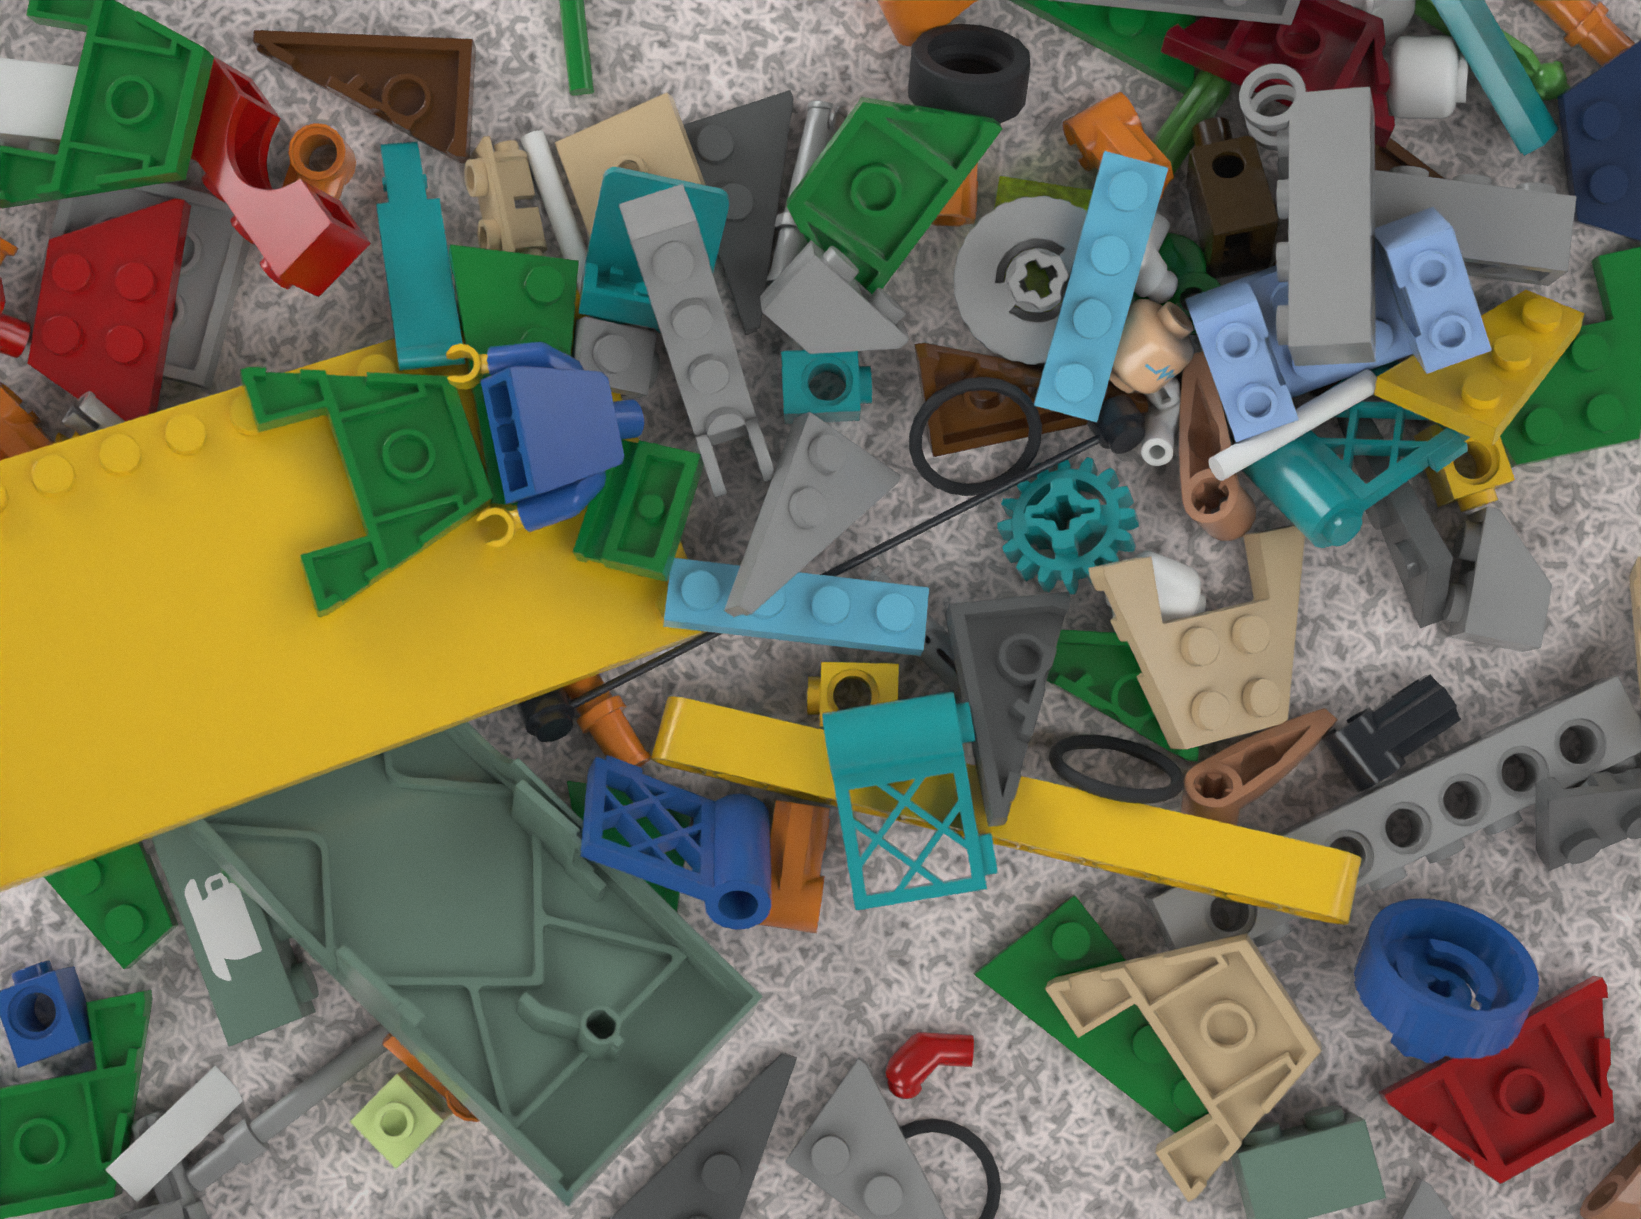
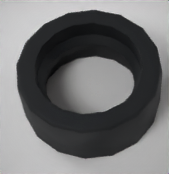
(969, 71)

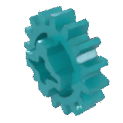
(1042, 516)

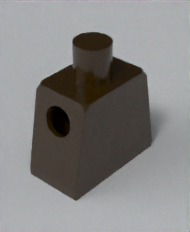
(1230, 200)

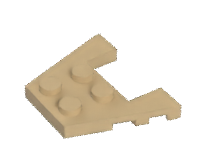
(1223, 666)
(1222, 1025)

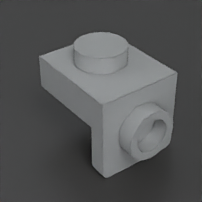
(620, 353)

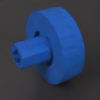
(1417, 976)

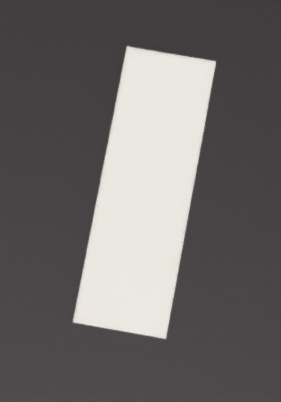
(175, 1134)

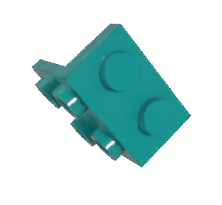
(611, 274)

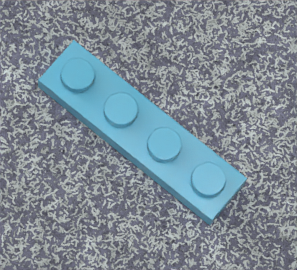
(1100, 286)
(803, 610)

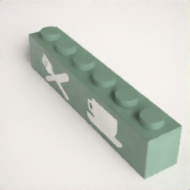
(235, 943)

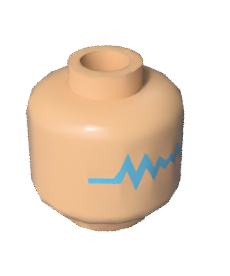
(1152, 347)

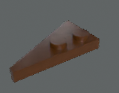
(403, 80)
(987, 416)

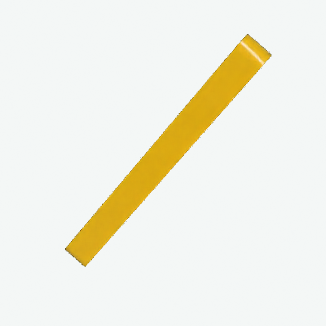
(1042, 819)

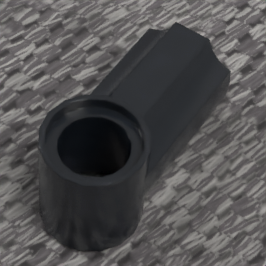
(1381, 738)

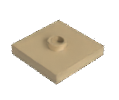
(639, 139)

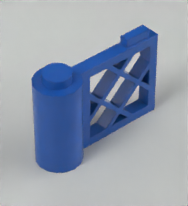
(723, 847)

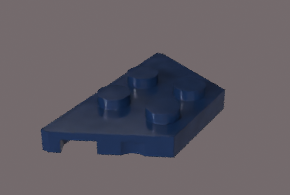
(1604, 145)

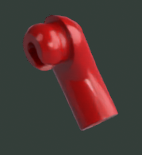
(922, 1055)

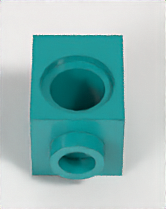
(799, 370)

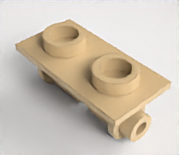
(498, 181)

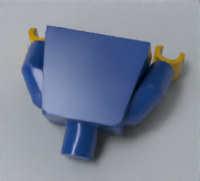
(548, 429)

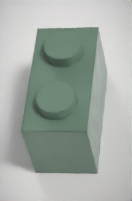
(1307, 1166)

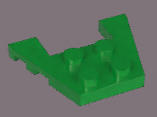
(128, 109)
(1595, 385)
(403, 458)
(73, 1126)

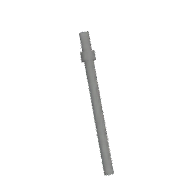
(251, 1137)

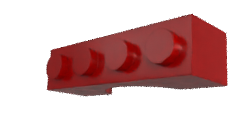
(297, 227)

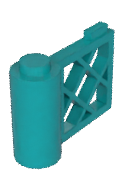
(1324, 493)
(901, 744)

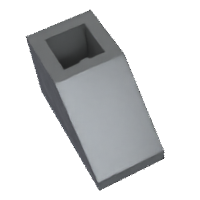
(830, 310)
(1499, 588)

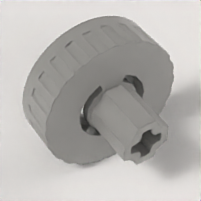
(980, 269)

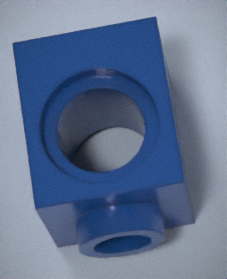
(26, 1034)

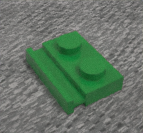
(641, 510)

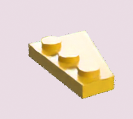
(1489, 389)

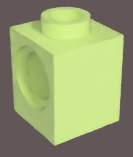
(402, 1116)

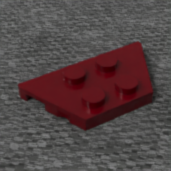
(1325, 44)

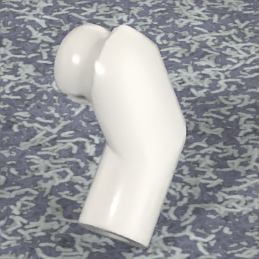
(1153, 277)
(1161, 424)

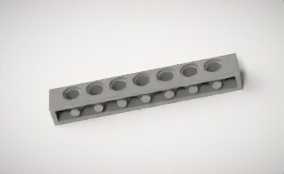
(1595, 712)

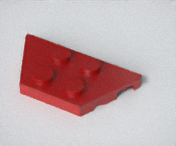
(111, 307)
(1528, 1098)

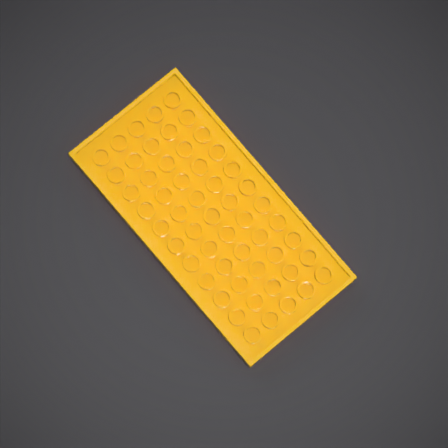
(173, 644)

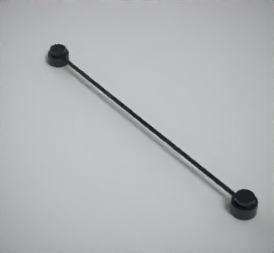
(1117, 429)

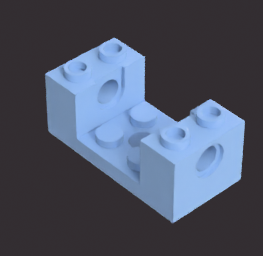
(1420, 310)

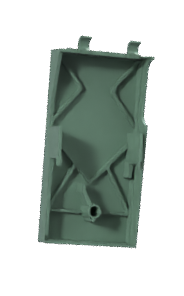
(488, 946)

